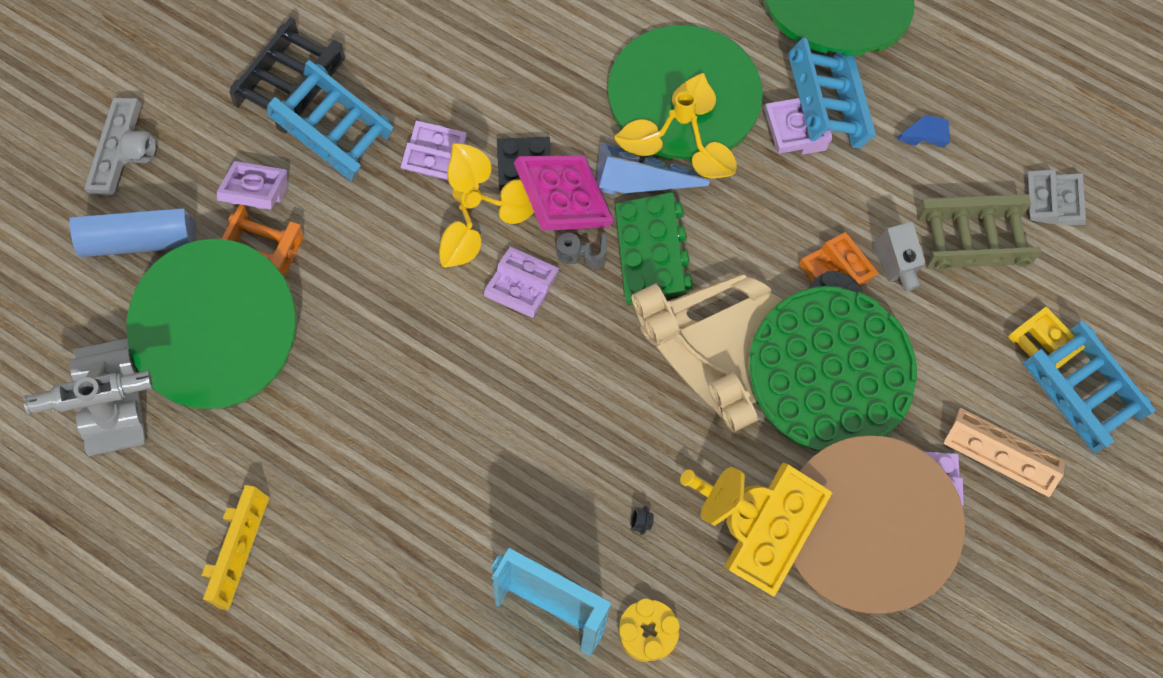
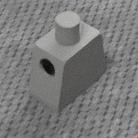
(900, 255)

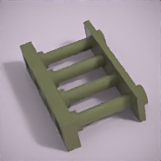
(985, 208)

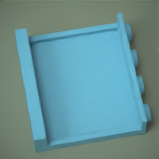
(553, 594)

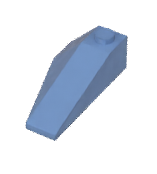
(629, 173)

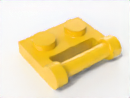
(1047, 331)

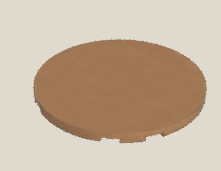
(886, 529)

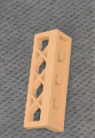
(1005, 452)

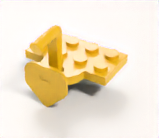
(772, 523)

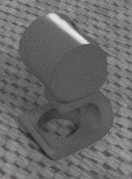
(570, 250)

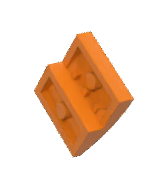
(839, 256)

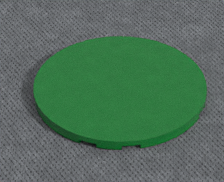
(843, 24)
(663, 60)
(212, 323)
(831, 367)

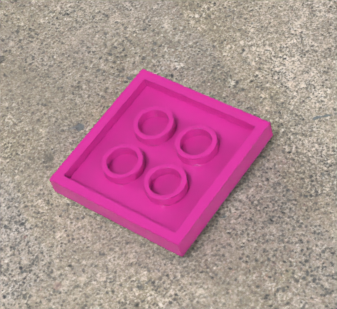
(563, 192)

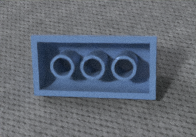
(131, 232)

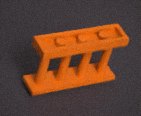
(288, 240)

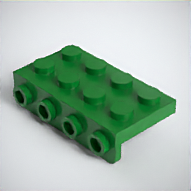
(653, 245)

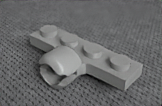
(119, 146)

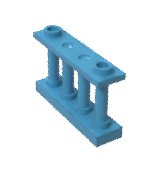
(849, 90)
(326, 145)
(1079, 411)

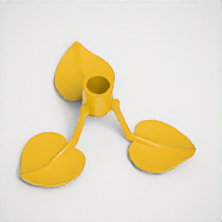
(691, 98)
(465, 170)

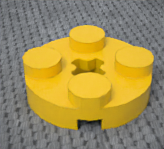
(649, 648)

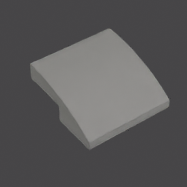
(1056, 198)

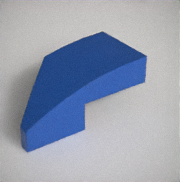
(927, 129)

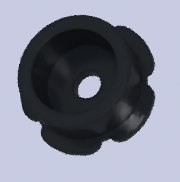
(641, 520)

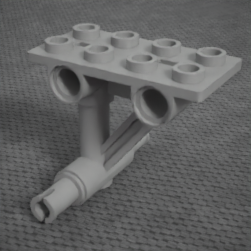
(107, 395)

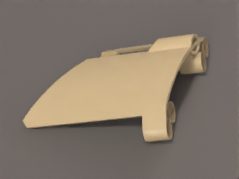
(713, 351)

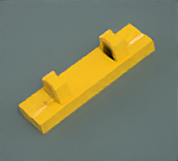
(236, 548)

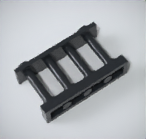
(329, 57)

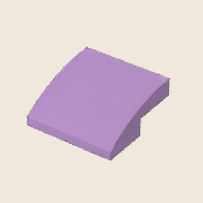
(431, 149)
(521, 282)

